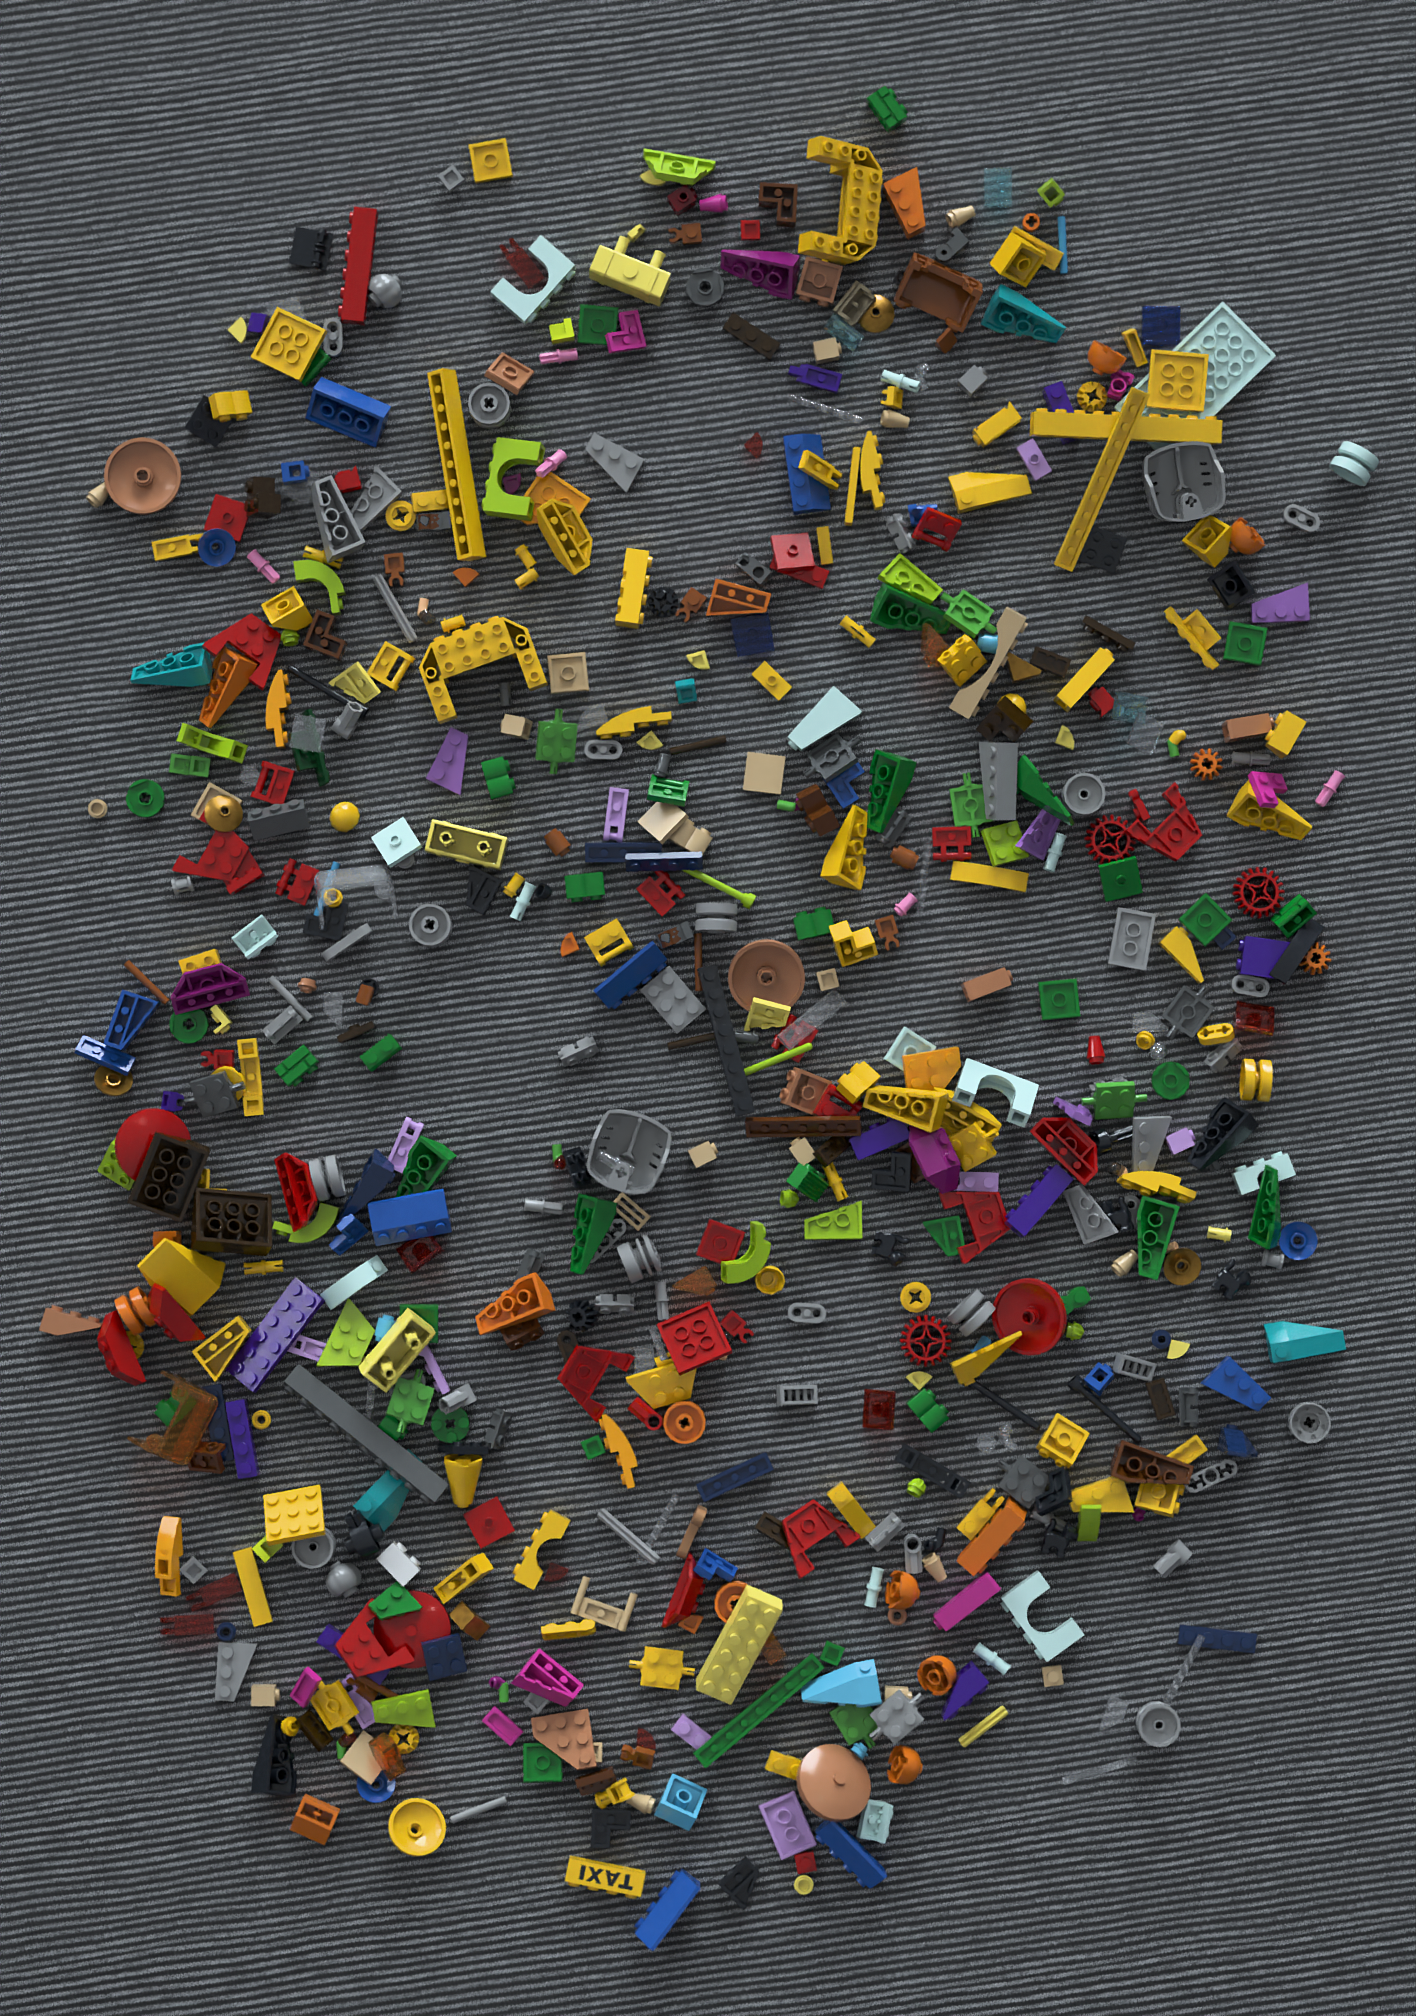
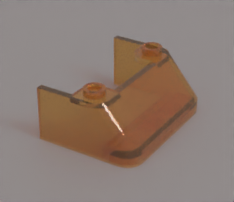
(187, 1424)

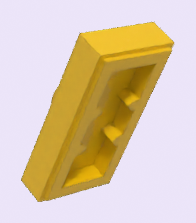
(771, 681)
(1189, 1450)

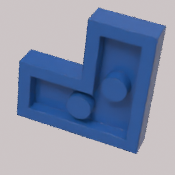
(841, 787)
(351, 1230)
(711, 1563)

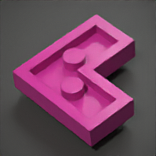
(631, 335)
(1265, 787)

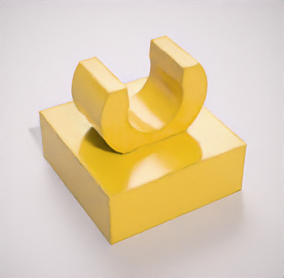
(894, 397)

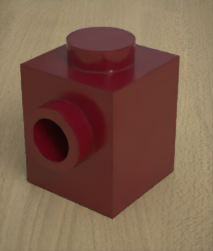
(682, 199)

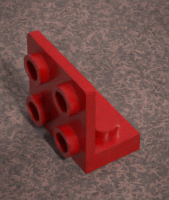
(247, 874)

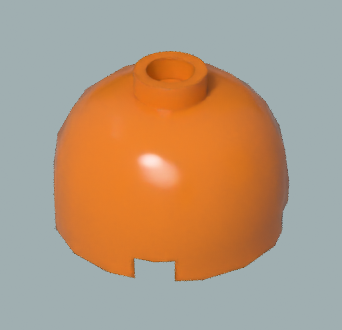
(1104, 359)
(1245, 538)
(902, 1591)
(937, 1674)
(905, 1765)

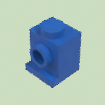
(290, 467)
(1099, 1371)

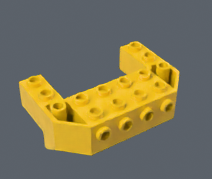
(858, 202)
(471, 650)

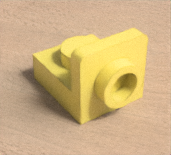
(220, 1016)

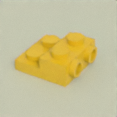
(962, 660)
(1062, 1441)
(1160, 1498)

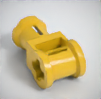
(616, 1793)

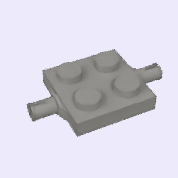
(897, 1716)

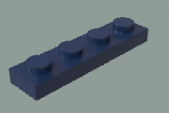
(616, 850)
(664, 861)
(219, 1424)
(734, 1476)
(1218, 1638)

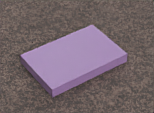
(787, 1825)

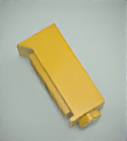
(996, 425)

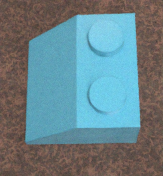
(680, 1802)

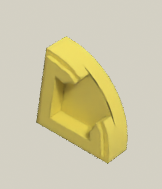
(649, 178)
(635, 233)
(239, 330)
(698, 660)
(1065, 738)
(650, 742)
(1177, 1349)
(919, 1379)

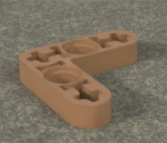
(691, 1531)

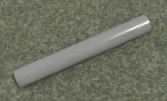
(290, 998)
(479, 1809)

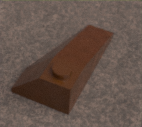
(1142, 1465)

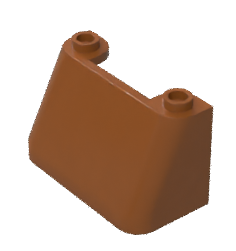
(939, 291)

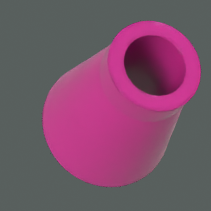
(714, 204)

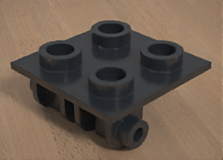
(311, 248)
(204, 426)
(1103, 549)
(577, 1168)

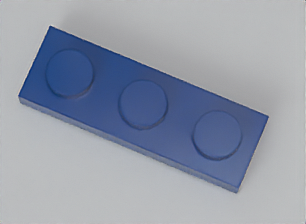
(105, 1055)

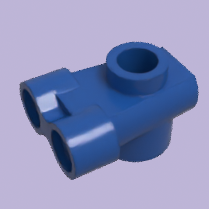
(916, 512)

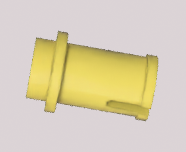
(1218, 1233)

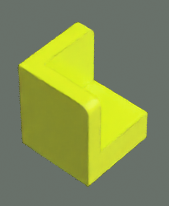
(562, 332)
(264, 1551)

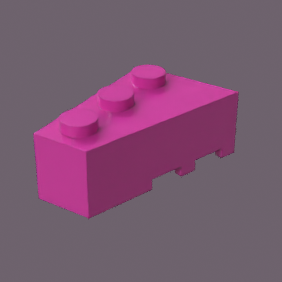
(547, 1679)

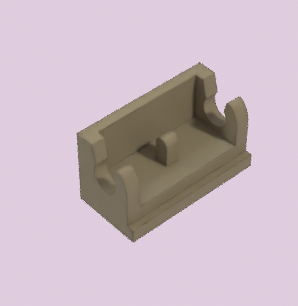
(854, 303)

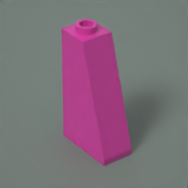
(966, 1601)

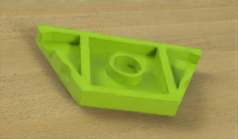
(677, 167)
(348, 1339)

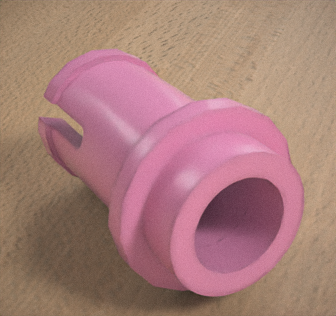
(905, 904)

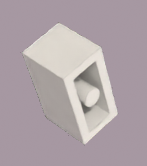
(399, 1563)

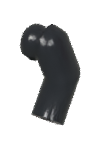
(936, 1542)

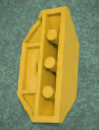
(565, 534)
(959, 1116)

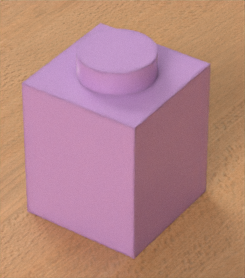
(1180, 1140)

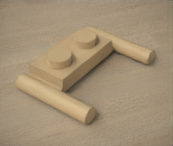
(600, 1611)

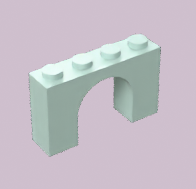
(526, 306)
(1017, 1090)
(1047, 1643)

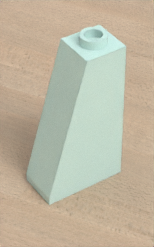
(826, 717)

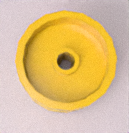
(1255, 1080)

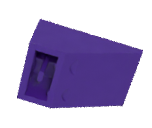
(968, 1683)

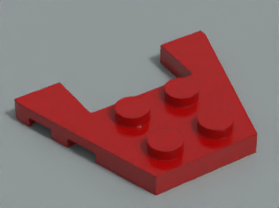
(252, 639)
(1174, 834)
(219, 859)
(985, 1216)
(584, 1372)
(808, 1527)
(362, 1650)

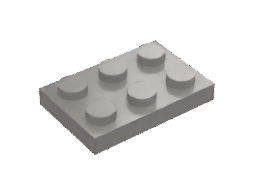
(1131, 939)
(673, 999)

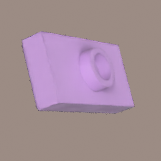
(1034, 459)

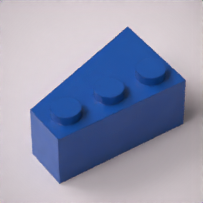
(129, 1018)
(1236, 1384)

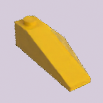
(980, 490)
(1281, 819)
(845, 857)
(975, 1363)

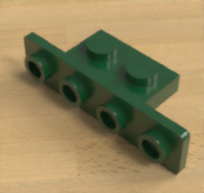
(311, 759)

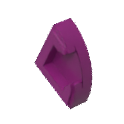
(512, 483)

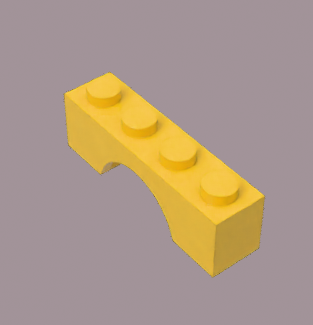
(529, 1571)

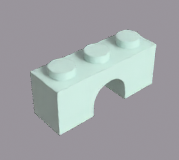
(1246, 1177)

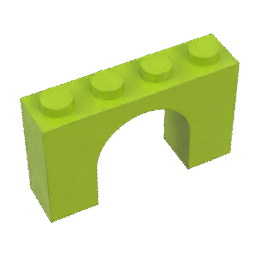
(507, 454)

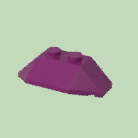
(207, 988)
(935, 1158)

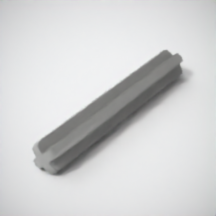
(395, 608)
(628, 1536)

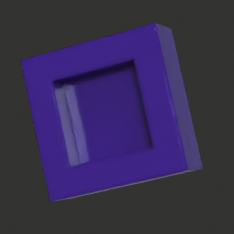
(169, 1101)

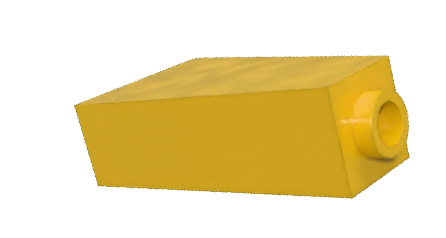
(1084, 679)

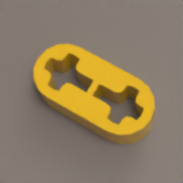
(1216, 1034)

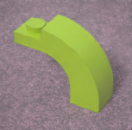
(316, 571)
(211, 743)
(322, 1223)
(752, 1261)

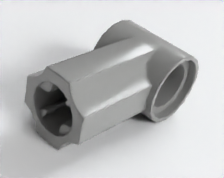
(346, 721)
(459, 1398)
(1176, 1555)
(913, 1556)

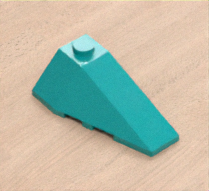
(383, 1500)

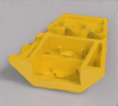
(183, 1273)

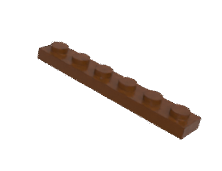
(803, 1126)

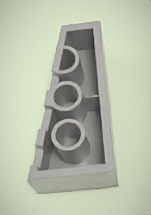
(336, 524)
(999, 779)

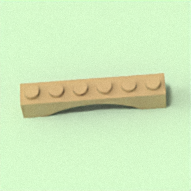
(1008, 627)

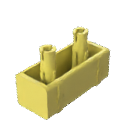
(629, 274)
(466, 844)
(397, 1350)

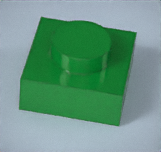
(593, 1447)
(832, 1653)

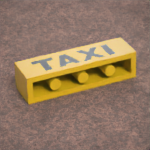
(605, 1876)

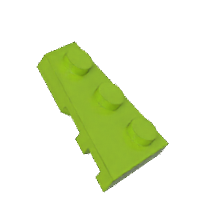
(910, 579)
(836, 1225)
(405, 1709)

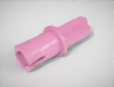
(559, 356)
(551, 463)
(263, 566)
(1329, 788)

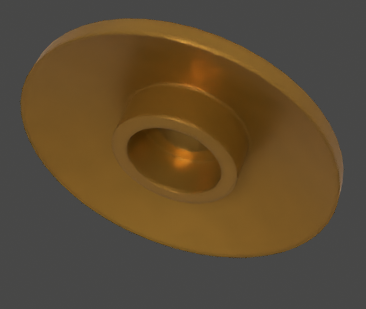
(879, 322)
(220, 821)
(106, 1075)
(1185, 1274)

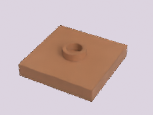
(509, 373)

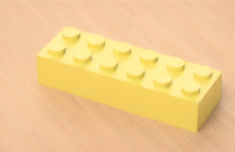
(739, 1644)

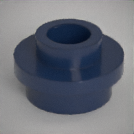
(1155, 1342)
(222, 1636)

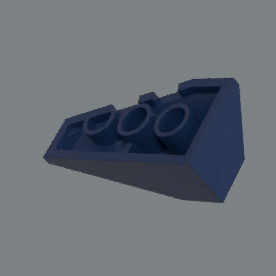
(376, 1175)
(1235, 1442)

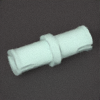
(900, 381)
(1054, 852)
(523, 901)
(874, 1587)
(991, 1658)

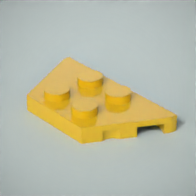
(662, 1385)

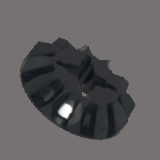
(667, 610)

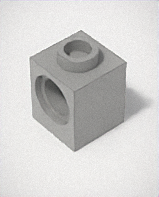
(972, 380)

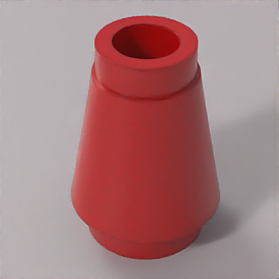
(1095, 1051)

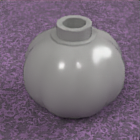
(385, 290)
(343, 1579)

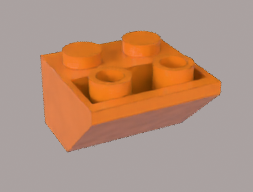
(315, 1819)

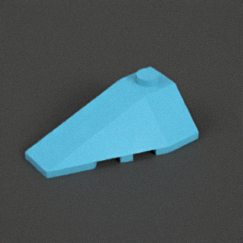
(847, 1685)

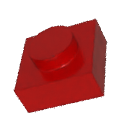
(750, 230)
(805, 1862)

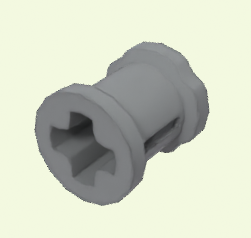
(182, 885)
(1272, 1259)

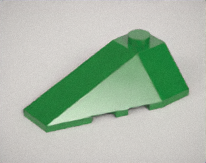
(902, 611)
(889, 782)
(1035, 791)
(425, 1166)
(1266, 1219)
(593, 1221)
(1154, 1231)

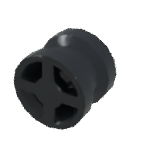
(369, 982)

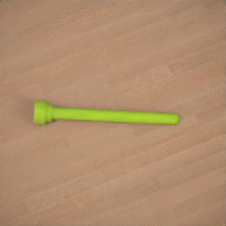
(746, 899)
(777, 1059)

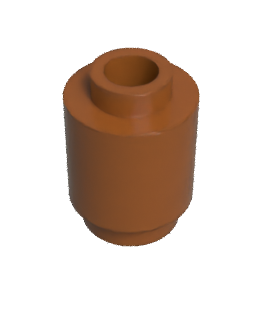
(557, 842)
(904, 857)

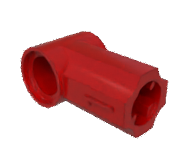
(644, 1413)

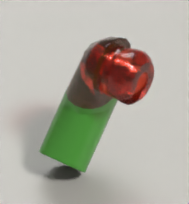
(558, 1158)
(343, 1742)

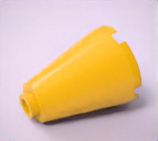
(463, 1477)

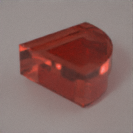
(754, 445)
(555, 1572)
(645, 1739)

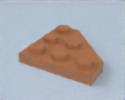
(567, 1736)

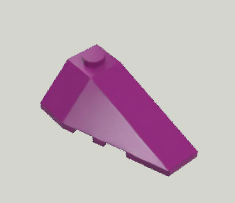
(767, 269)

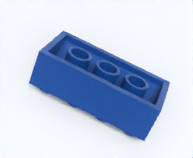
(348, 412)
(806, 492)
(630, 975)
(409, 1217)
(851, 1852)
(667, 1909)

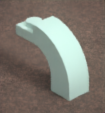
(353, 1282)

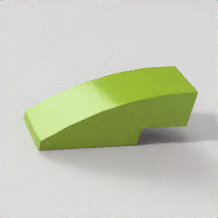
(1088, 1522)

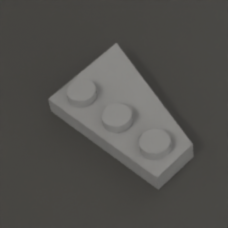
(615, 460)
(375, 499)
(1147, 1141)
(1088, 1215)
(231, 1668)

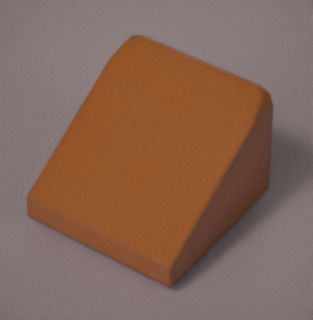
(946, 341)
(365, 995)

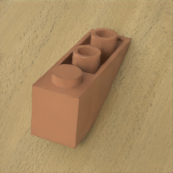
(61, 1323)

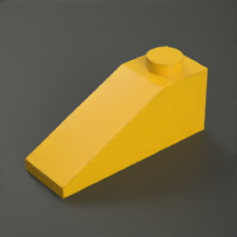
(1181, 950)
(851, 1509)
(463, 1577)

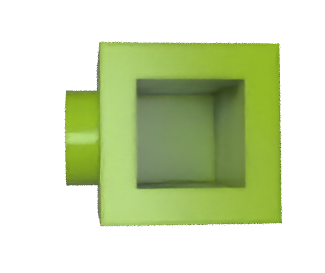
(1051, 193)

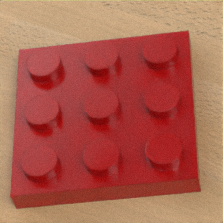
(694, 1338)

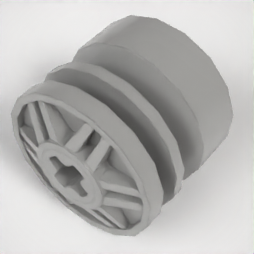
(639, 1258)
(1318, 1428)

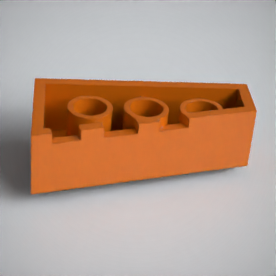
(992, 1537)

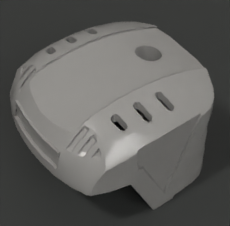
(1179, 476)
(634, 1141)

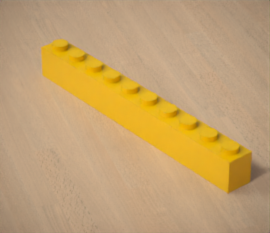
(1149, 429)
(456, 464)

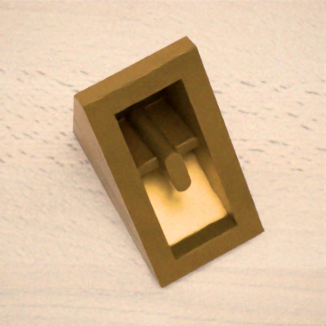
(1020, 669)
(469, 1621)

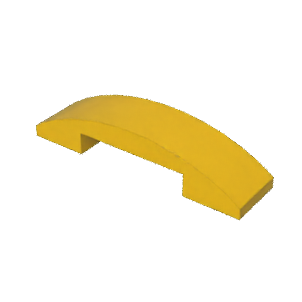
(989, 876)
(251, 1071)

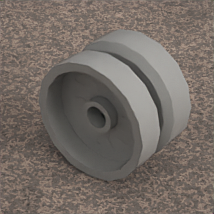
(489, 394)
(1094, 791)
(715, 920)
(419, 925)
(326, 1178)
(969, 1310)
(314, 1558)
(1149, 1716)

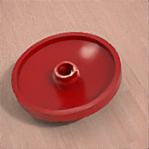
(137, 1133)
(1034, 1310)
(413, 1628)

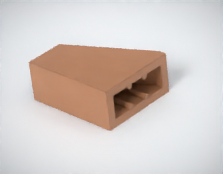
(1247, 727)
(987, 984)

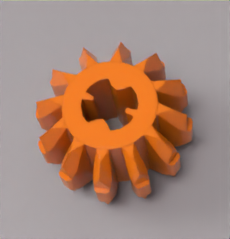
(1208, 758)
(1320, 962)

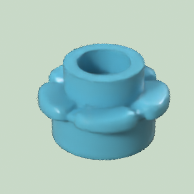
(860, 1750)

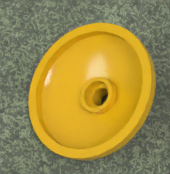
(423, 1817)

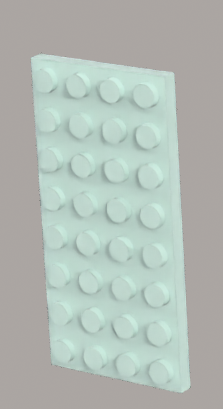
(1233, 362)

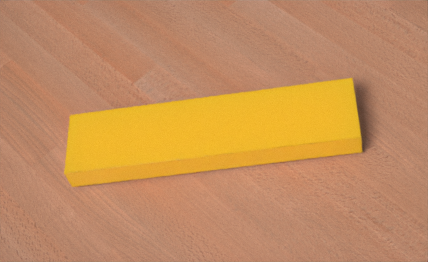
(852, 486)
(252, 1586)

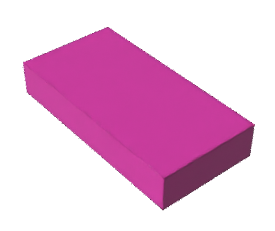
(305, 1687)
(502, 1726)

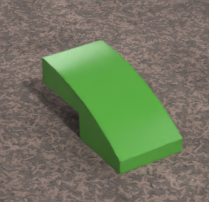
(189, 765)

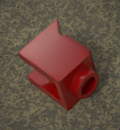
(348, 480)
(1101, 701)

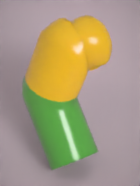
(1173, 741)

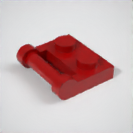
(939, 523)
(278, 786)
(828, 1108)

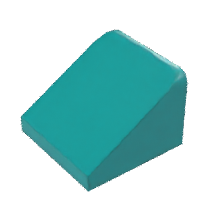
(686, 690)

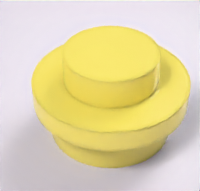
(803, 1884)

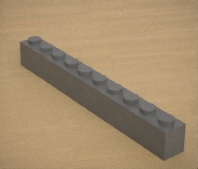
(365, 1434)

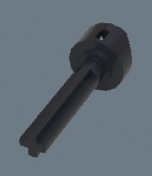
(1105, 1140)

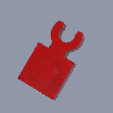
(1139, 810)
(219, 1058)
(734, 1324)

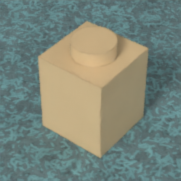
(826, 350)
(516, 726)
(802, 1150)
(703, 1153)
(264, 1695)

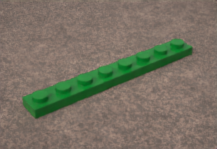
(758, 1710)

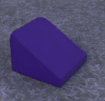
(258, 323)

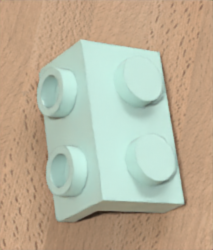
(255, 937)
(875, 1821)

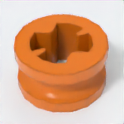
(1026, 219)

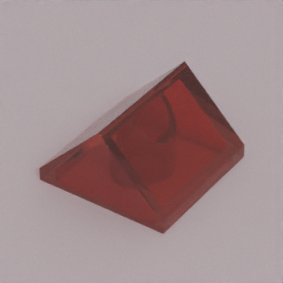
(1254, 1019)
(419, 1252)
(879, 1409)

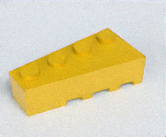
(632, 588)
(912, 1106)

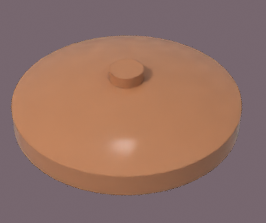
(142, 476)
(766, 972)
(833, 1783)

